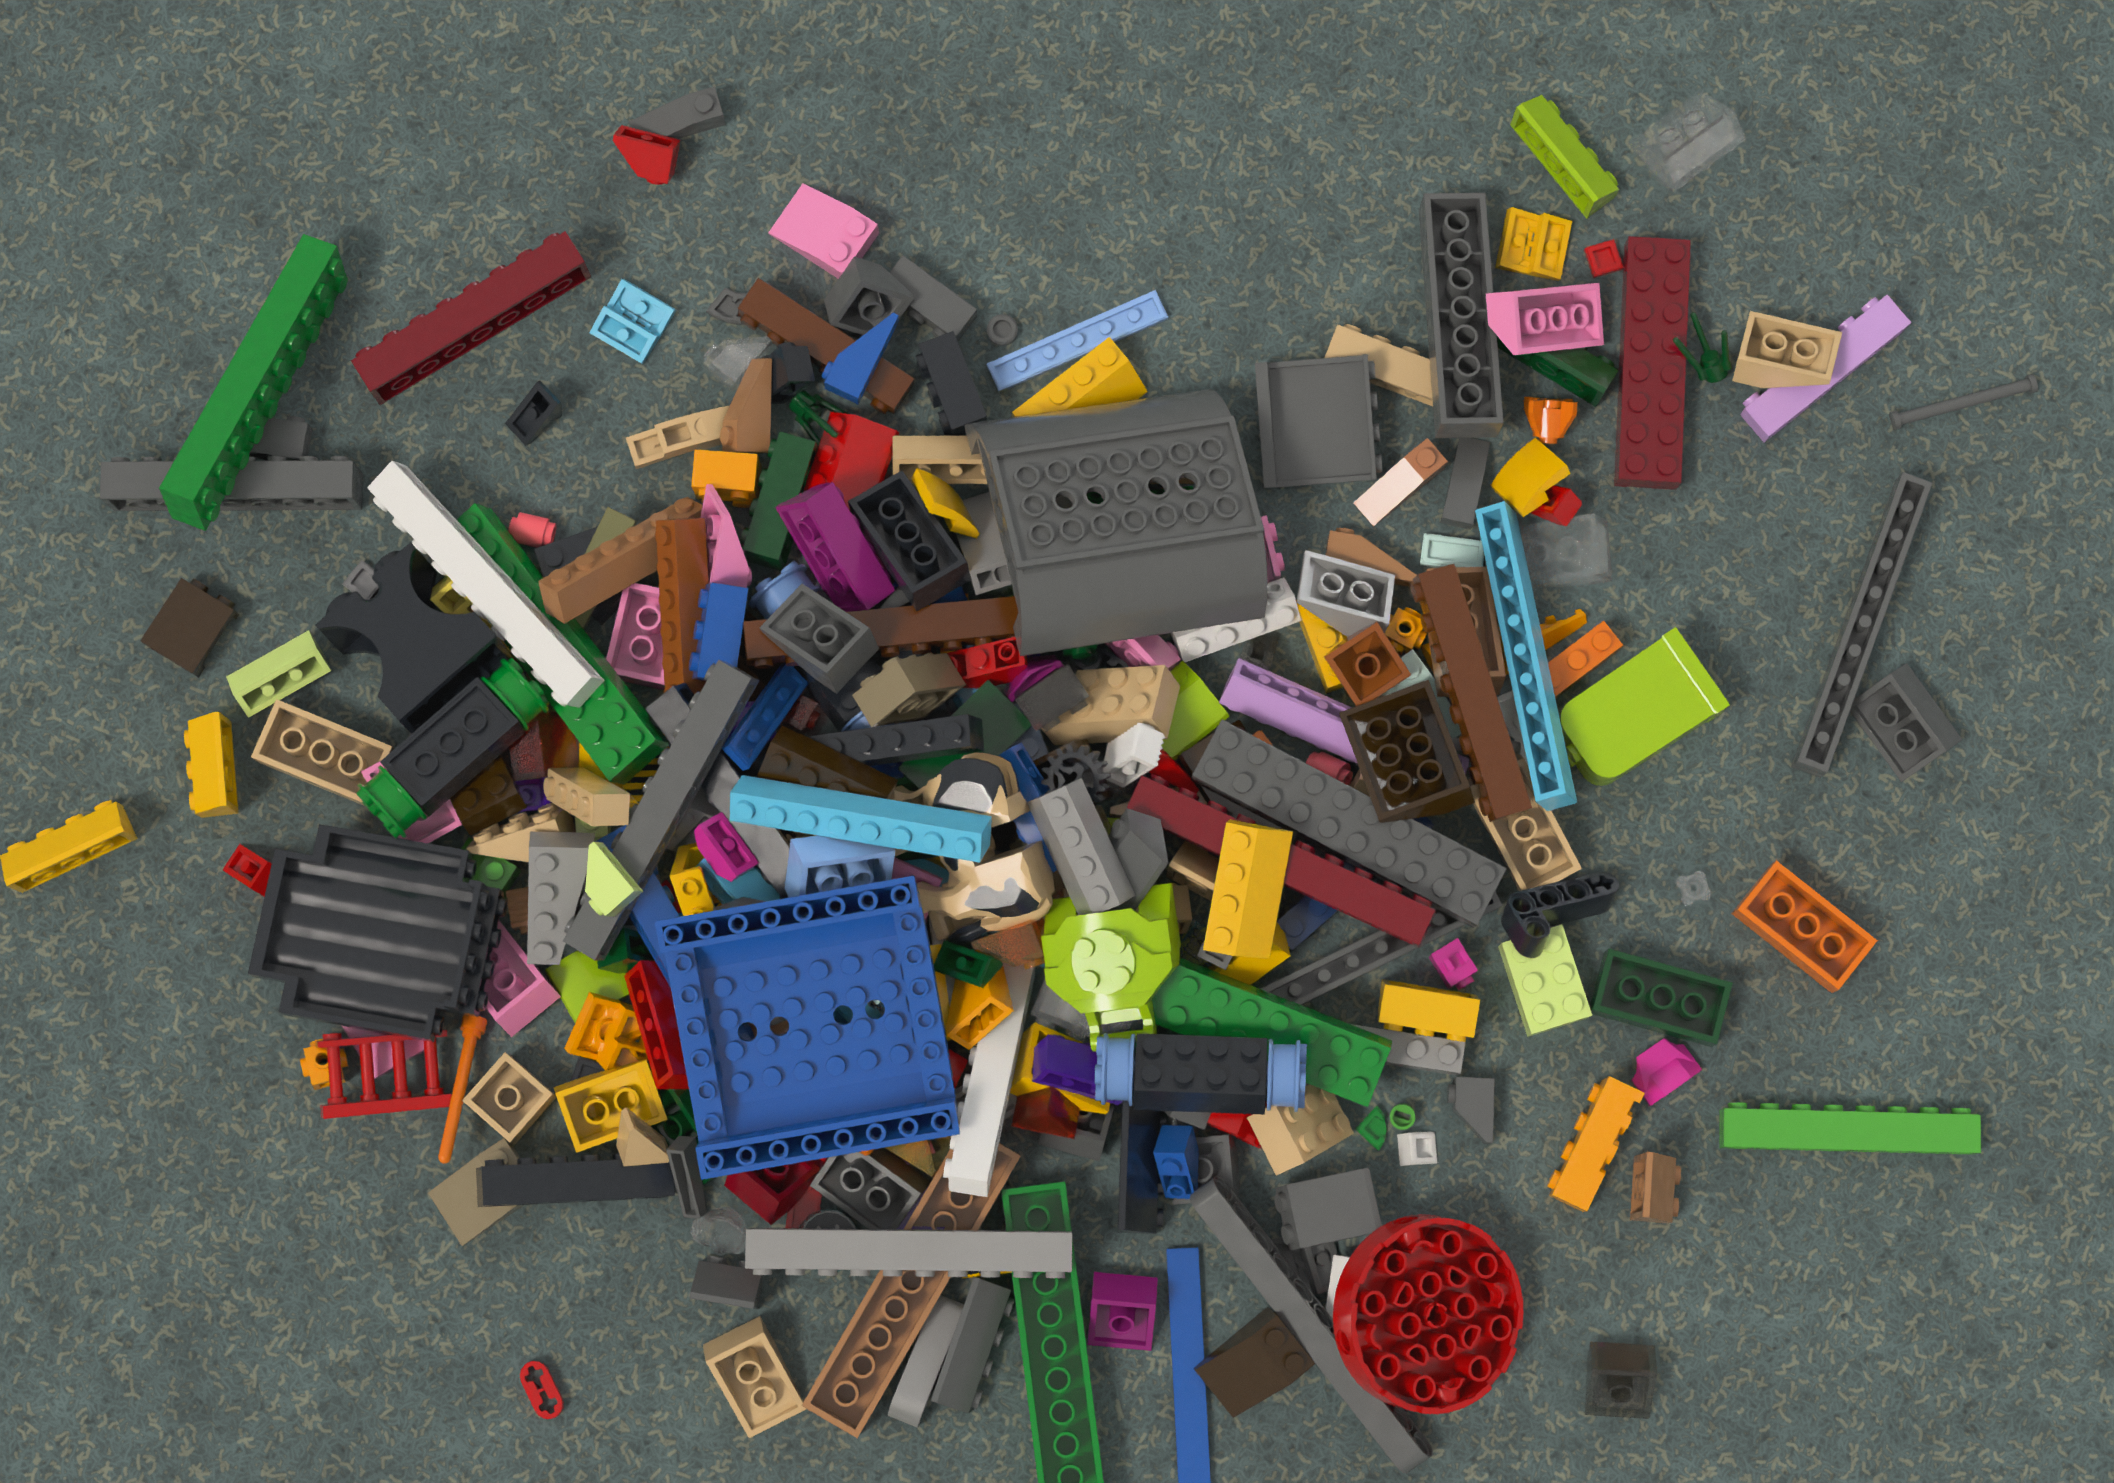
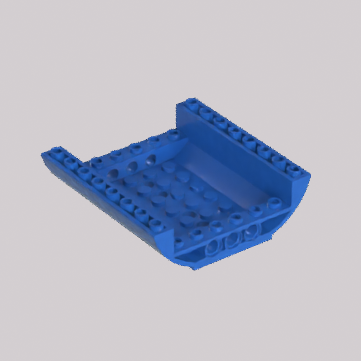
(824, 1081)

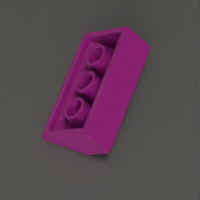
(836, 548)

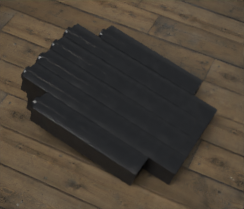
(378, 933)

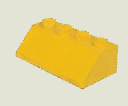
(1094, 380)
(66, 847)
(1247, 890)

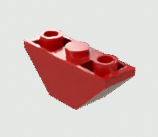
(990, 661)

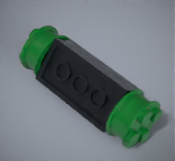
(452, 747)

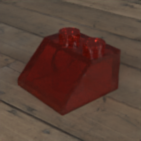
(543, 746)

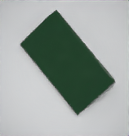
(966, 964)

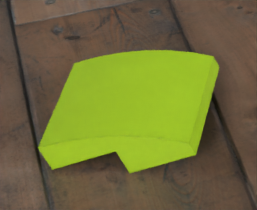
(580, 975)

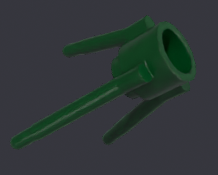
(1713, 365)
(808, 410)

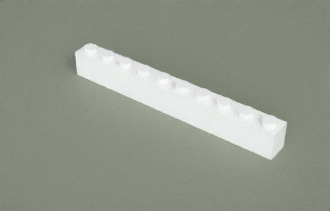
(485, 584)

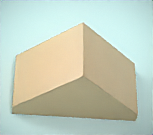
(639, 1141)

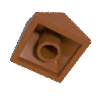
(1367, 664)

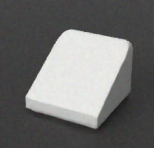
(1417, 1148)

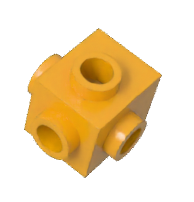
(1405, 641)
(319, 1073)

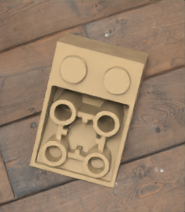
(513, 838)

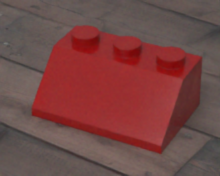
(855, 457)

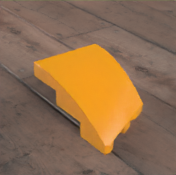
(606, 1033)

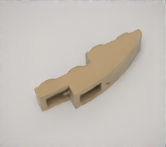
(677, 437)

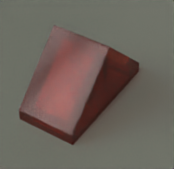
(1046, 1113)

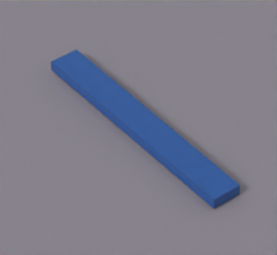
(1188, 1352)

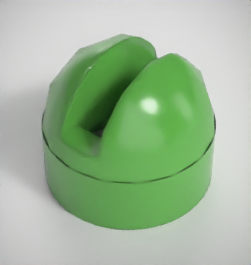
(1400, 1122)

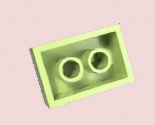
(1546, 986)

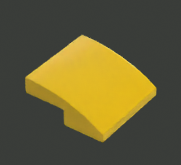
(1547, 249)
(1528, 476)
(944, 502)

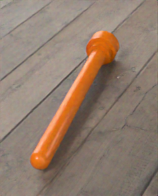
(471, 1029)

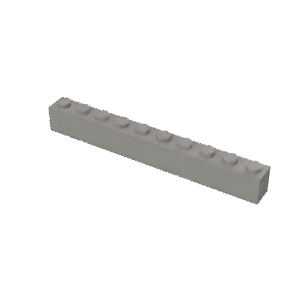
(908, 1250)

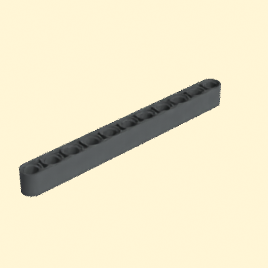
(1305, 1319)

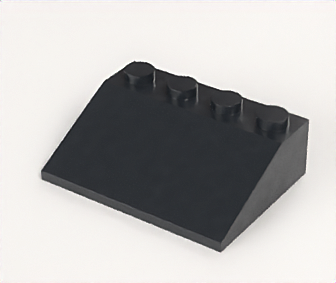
(1138, 1171)

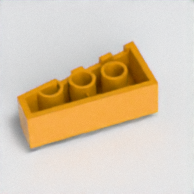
(1594, 1143)

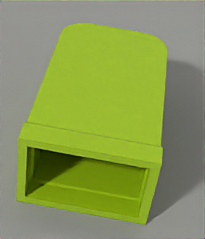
(1639, 710)

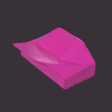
(724, 848)
(1663, 1070)

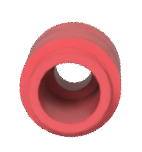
(532, 530)
(1331, 766)

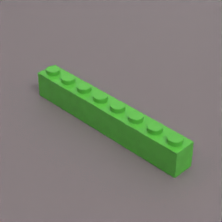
(1850, 1130)

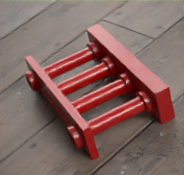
(369, 1102)

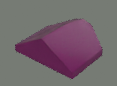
(1037, 668)

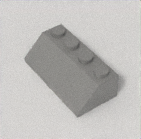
(1081, 848)

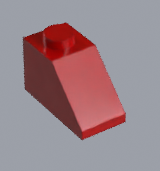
(648, 153)
(249, 869)

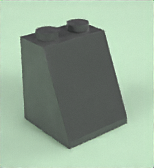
(1327, 1209)

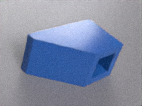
(1177, 1160)

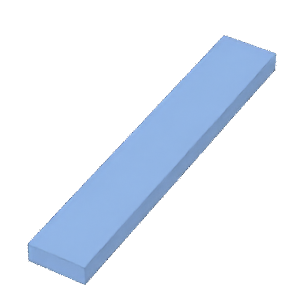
(1076, 341)

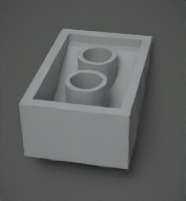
(1345, 593)

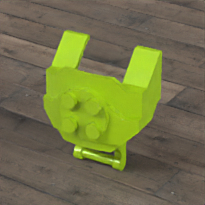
(1112, 959)

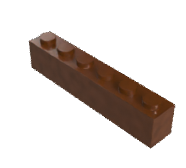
(790, 322)

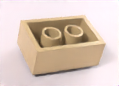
(1298, 1136)

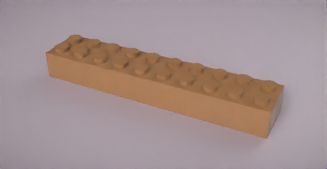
(896, 1309)

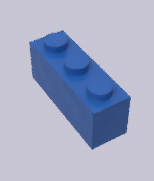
(719, 627)

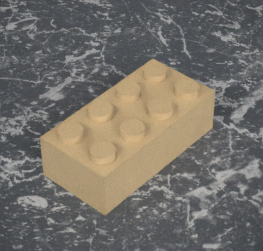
(1118, 702)
(317, 750)
(1530, 841)

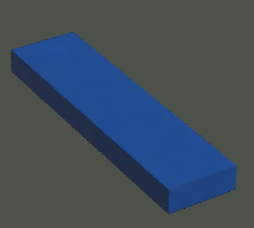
(764, 716)

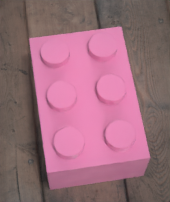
(636, 638)

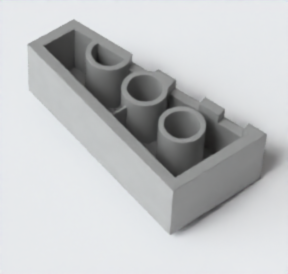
(554, 888)

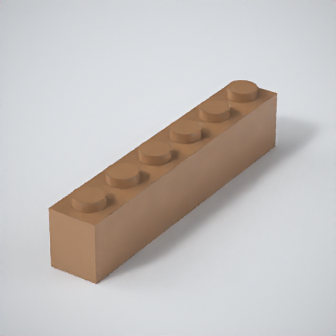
(609, 567)

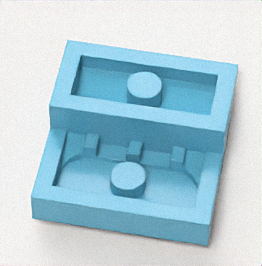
(625, 333)

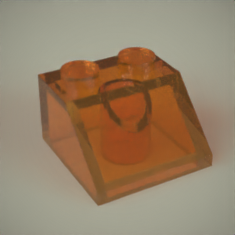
(1015, 945)

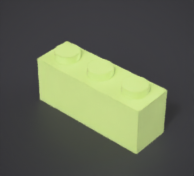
(278, 673)

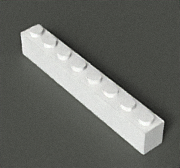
(988, 1093)

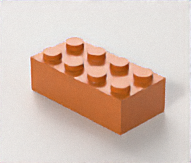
(1804, 927)

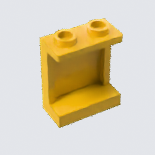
(690, 881)

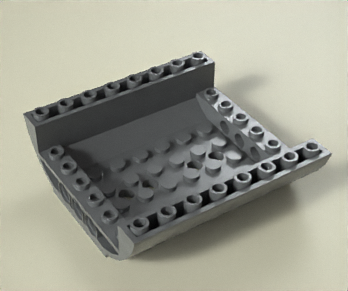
(1138, 557)

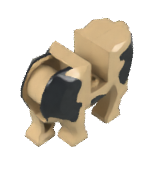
(1001, 887)

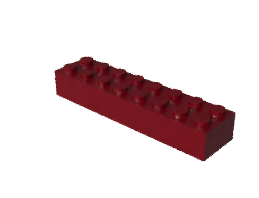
(471, 317)
(1651, 364)

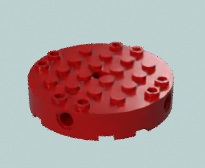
(1427, 1313)

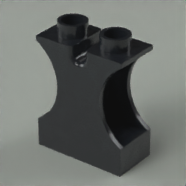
(422, 650)

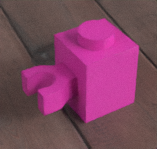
(1454, 965)

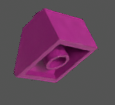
(1122, 1311)

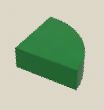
(1373, 1128)

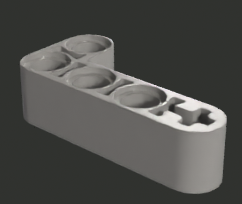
(925, 1362)

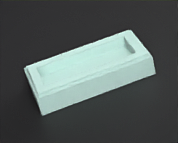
(1447, 550)

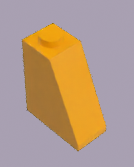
(977, 1009)

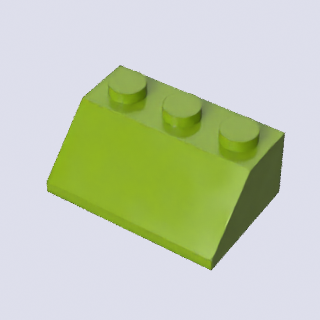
(1194, 714)

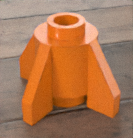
(1549, 417)

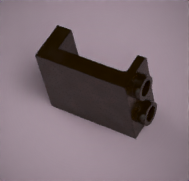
(189, 625)

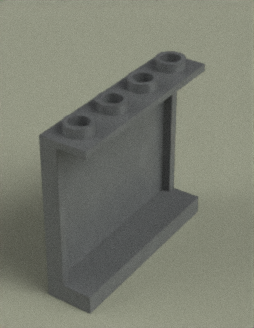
(1317, 421)

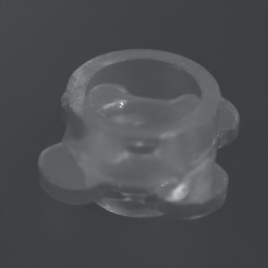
(1702, 891)

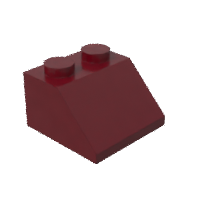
(774, 1189)

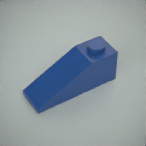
(858, 362)

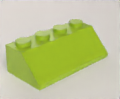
(1564, 155)

